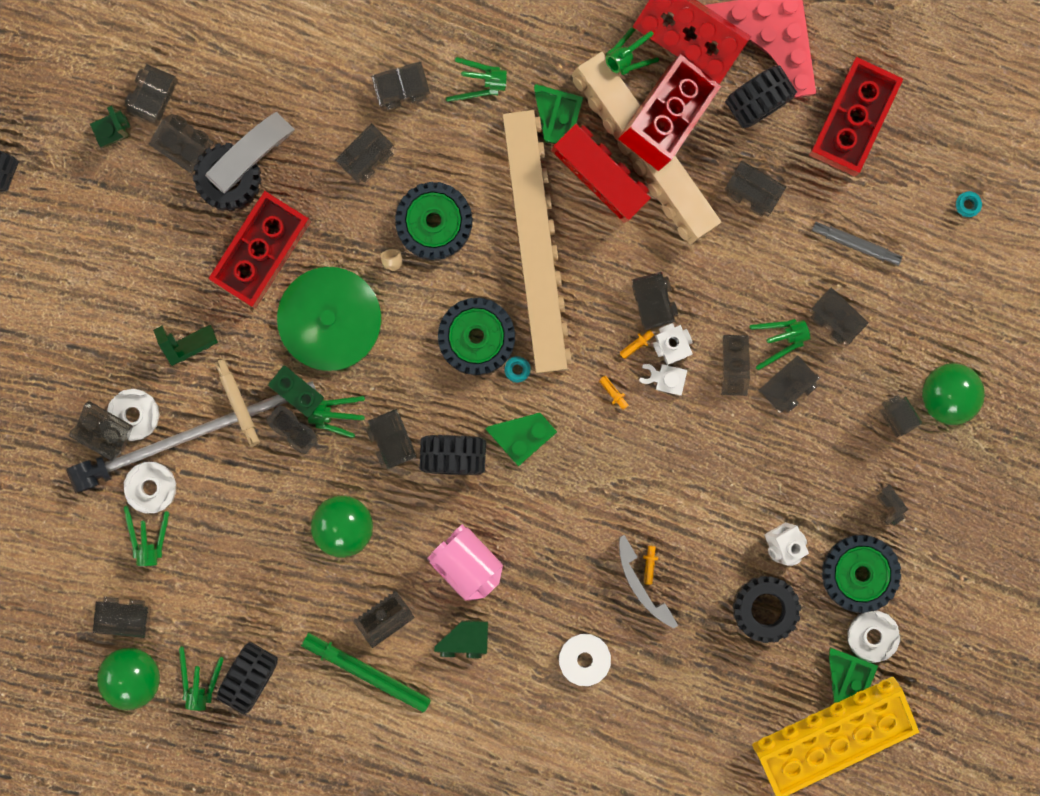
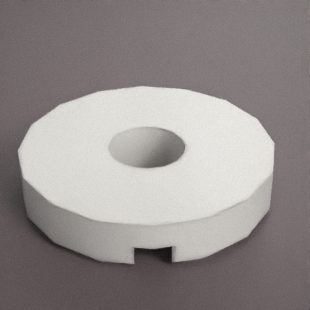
(144, 403)
(165, 487)
(858, 636)
(584, 675)

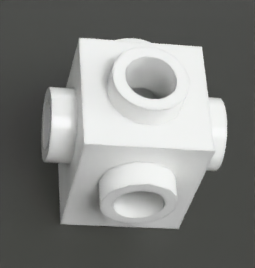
(673, 354)
(786, 544)

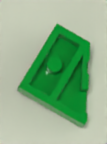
(557, 112)
(522, 436)
(849, 674)

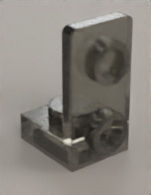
(735, 365)

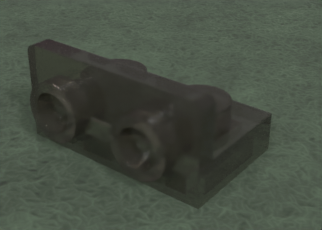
(180, 141)
(838, 317)
(789, 384)
(101, 431)
(890, 500)

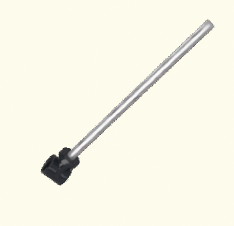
(86, 476)

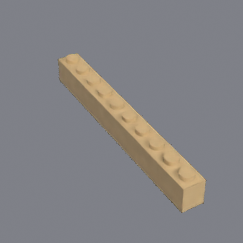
(535, 241)

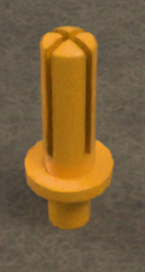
(635, 345)
(614, 393)
(649, 566)

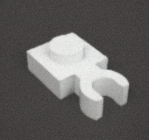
(668, 379)

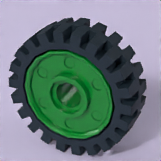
(430, 200)
(469, 316)
(880, 582)

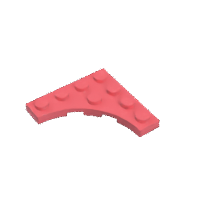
(779, 31)

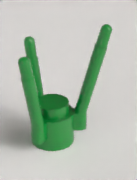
(620, 58)
(494, 79)
(796, 332)
(324, 414)
(145, 552)
(196, 696)

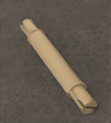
(237, 402)

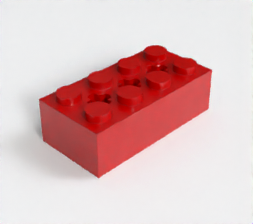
(708, 28)
(871, 112)
(669, 113)
(601, 173)
(254, 233)

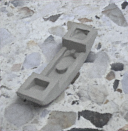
(249, 151)
(660, 611)

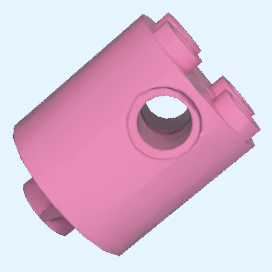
(467, 564)

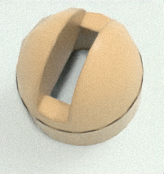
(391, 259)

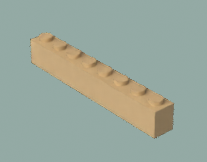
(671, 184)

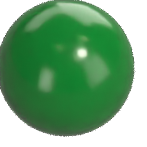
(953, 394)
(341, 526)
(128, 679)

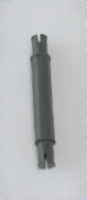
(857, 243)

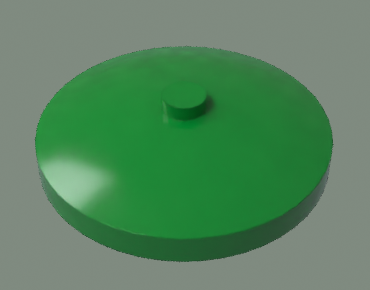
(329, 319)

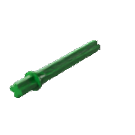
(366, 672)

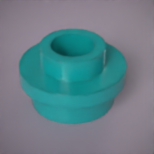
(976, 201)
(517, 361)

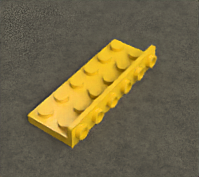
(836, 737)

